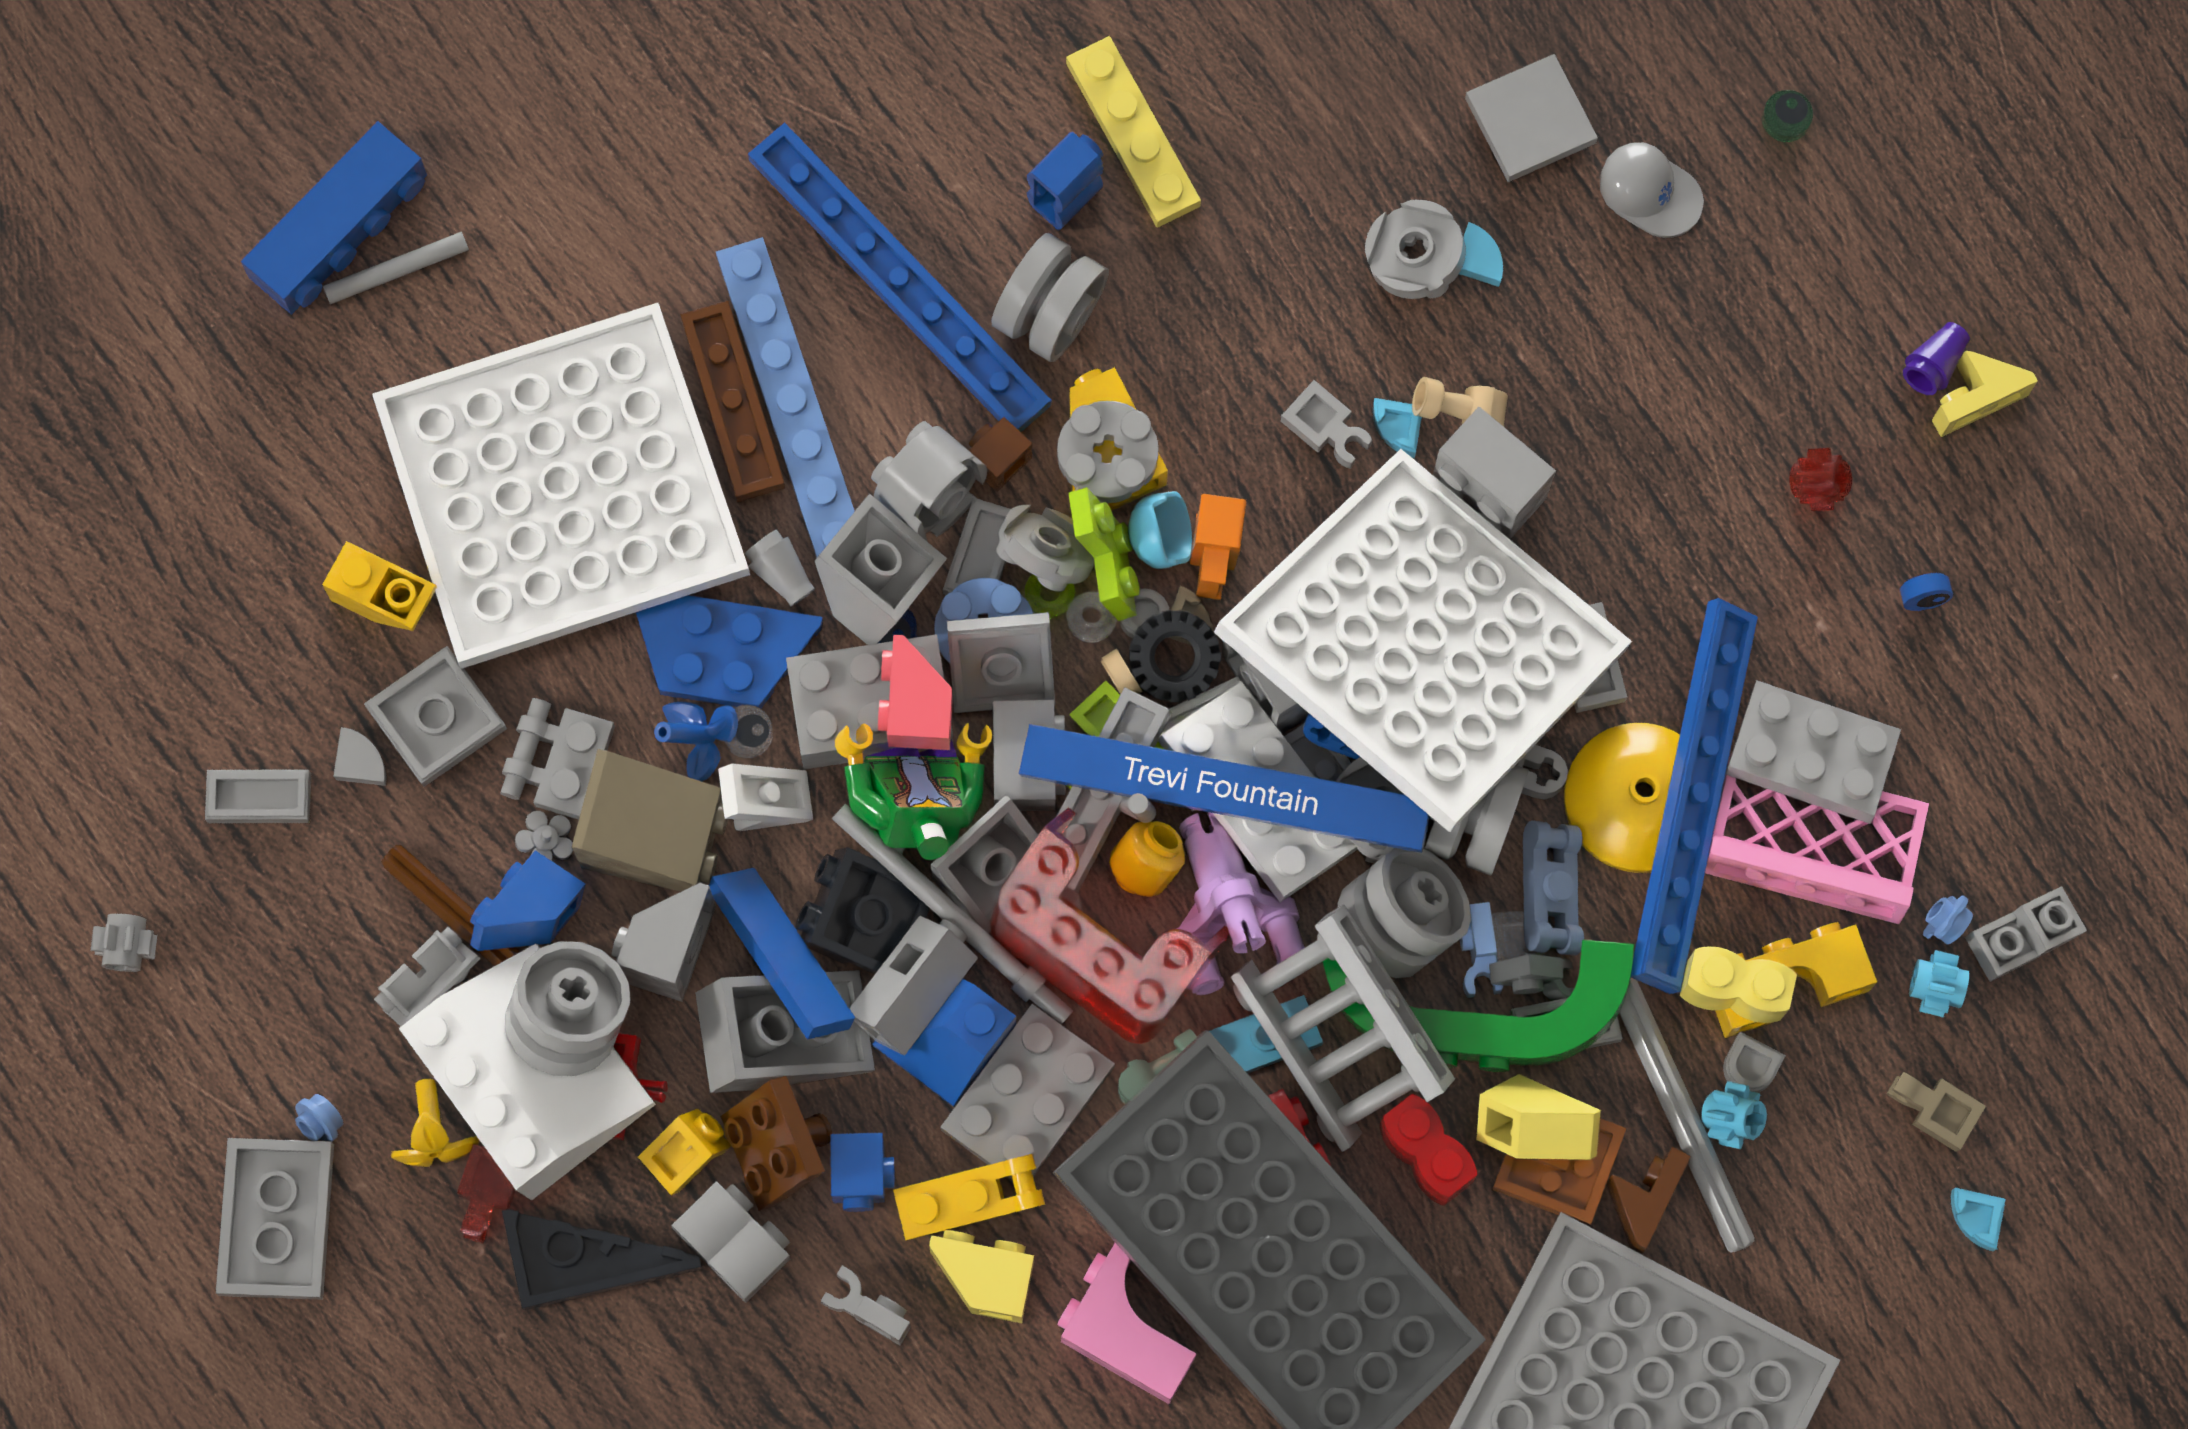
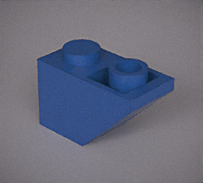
(529, 908)

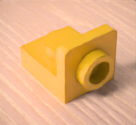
(684, 1149)

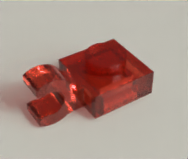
(486, 1189)

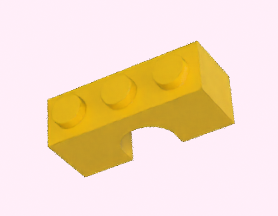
(1830, 962)

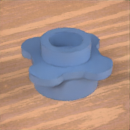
(1948, 919)

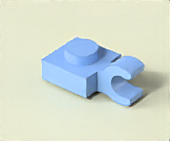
(1482, 945)

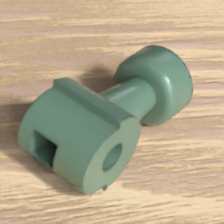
(1141, 1072)

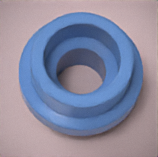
(318, 1119)

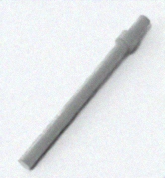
(1026, 981)

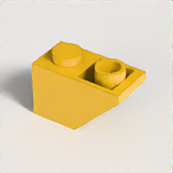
(377, 588)

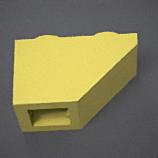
(1537, 1122)
(986, 1278)

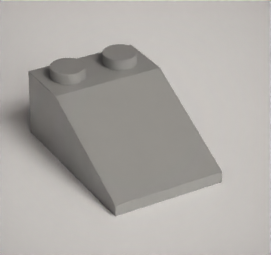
(755, 1038)

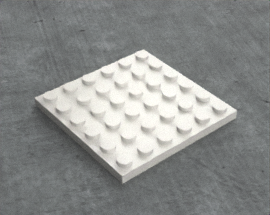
(560, 485)
(1423, 639)

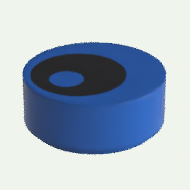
(1926, 592)

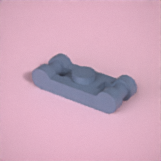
(1551, 888)

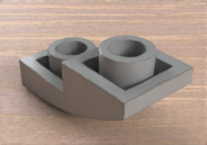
(2025, 934)

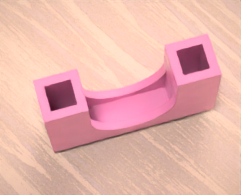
(1116, 1338)

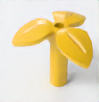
(428, 1134)

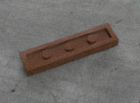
(732, 401)

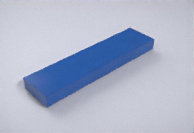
(781, 953)

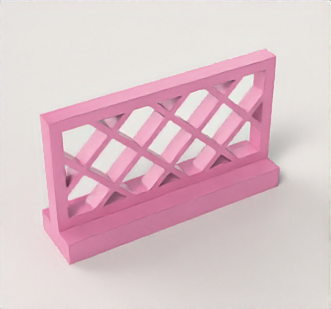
(1818, 878)

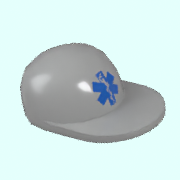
(1651, 191)

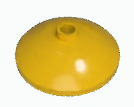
(1602, 795)

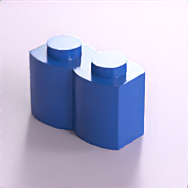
(1066, 179)

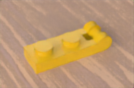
(966, 1197)

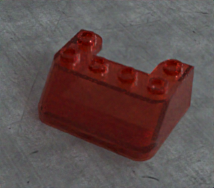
(1081, 957)

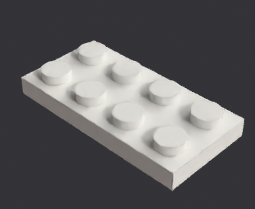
(1241, 732)

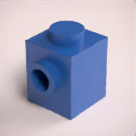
(860, 1170)

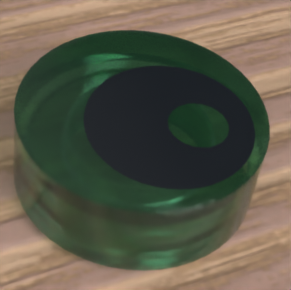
(1787, 115)

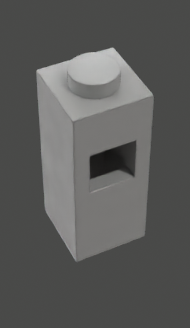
(913, 983)

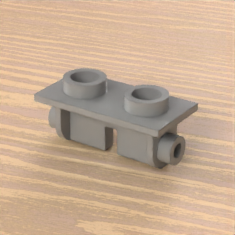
(443, 963)

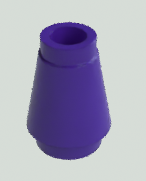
(1935, 361)

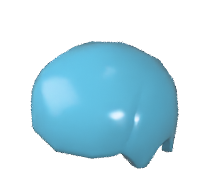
(1161, 530)

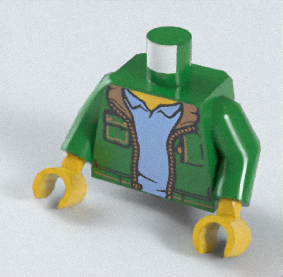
(914, 798)

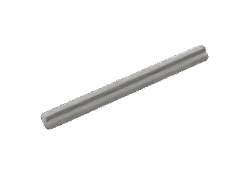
(1685, 1120)

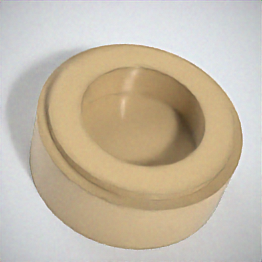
(1120, 672)

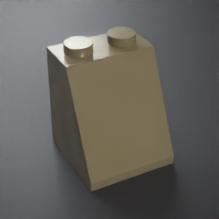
(648, 824)

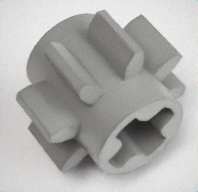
(123, 942)

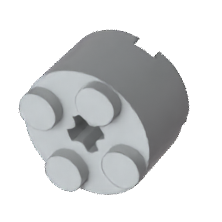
(928, 480)

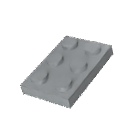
(1813, 752)
(1028, 1092)
(275, 1218)

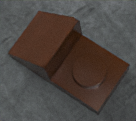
(1643, 1210)

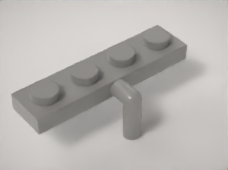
(1131, 721)

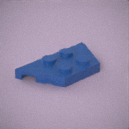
(722, 648)

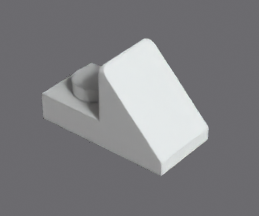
(764, 796)

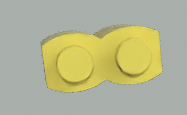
(1752, 989)

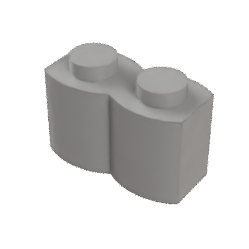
(732, 1241)

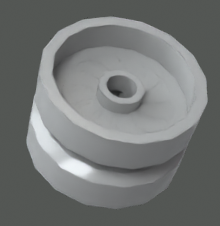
(1049, 297)
(1486, 823)
(1408, 909)
(567, 1008)

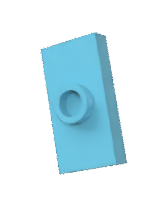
(1250, 1043)

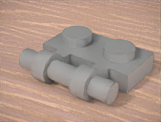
(570, 762)

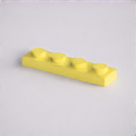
(1133, 131)

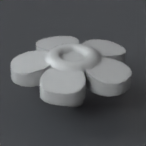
(545, 838)

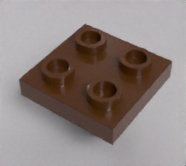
(775, 1142)

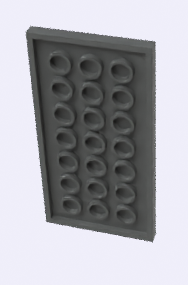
(1267, 1249)

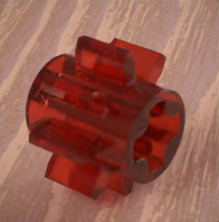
(1820, 479)

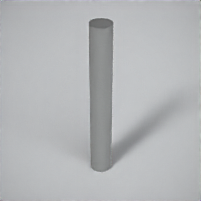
(395, 268)

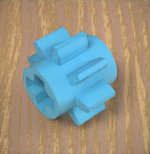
(1939, 983)
(1734, 1115)

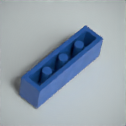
(335, 218)

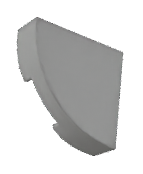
(358, 760)

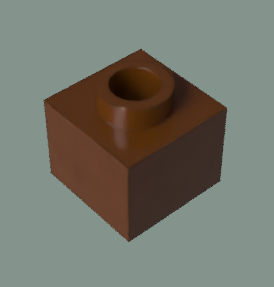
(1001, 450)

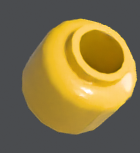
(1147, 858)

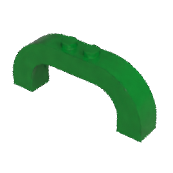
(1516, 1040)

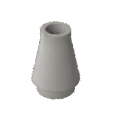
(780, 567)

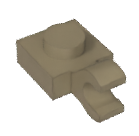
(1943, 1111)

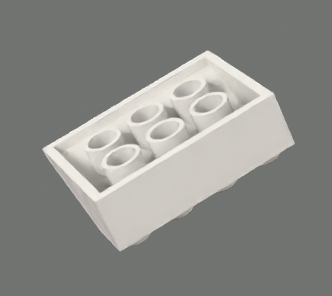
(523, 1117)

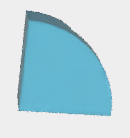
(1482, 256)
(1397, 425)
(1978, 1216)

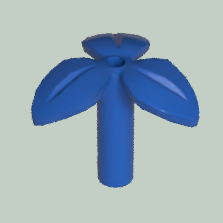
(689, 726)

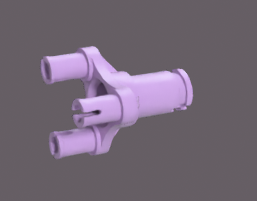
(1232, 899)

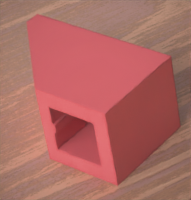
(918, 700)

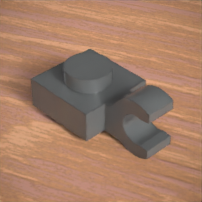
(1532, 975)

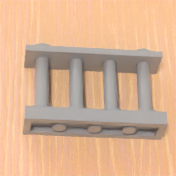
(1366, 984)

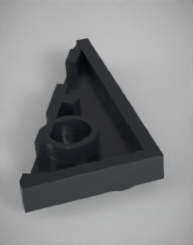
(570, 1262)

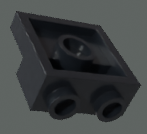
(858, 910)

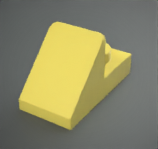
(1991, 389)

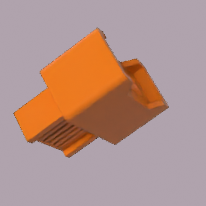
(1216, 541)

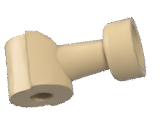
(1431, 399)

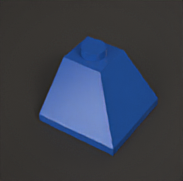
(956, 1042)

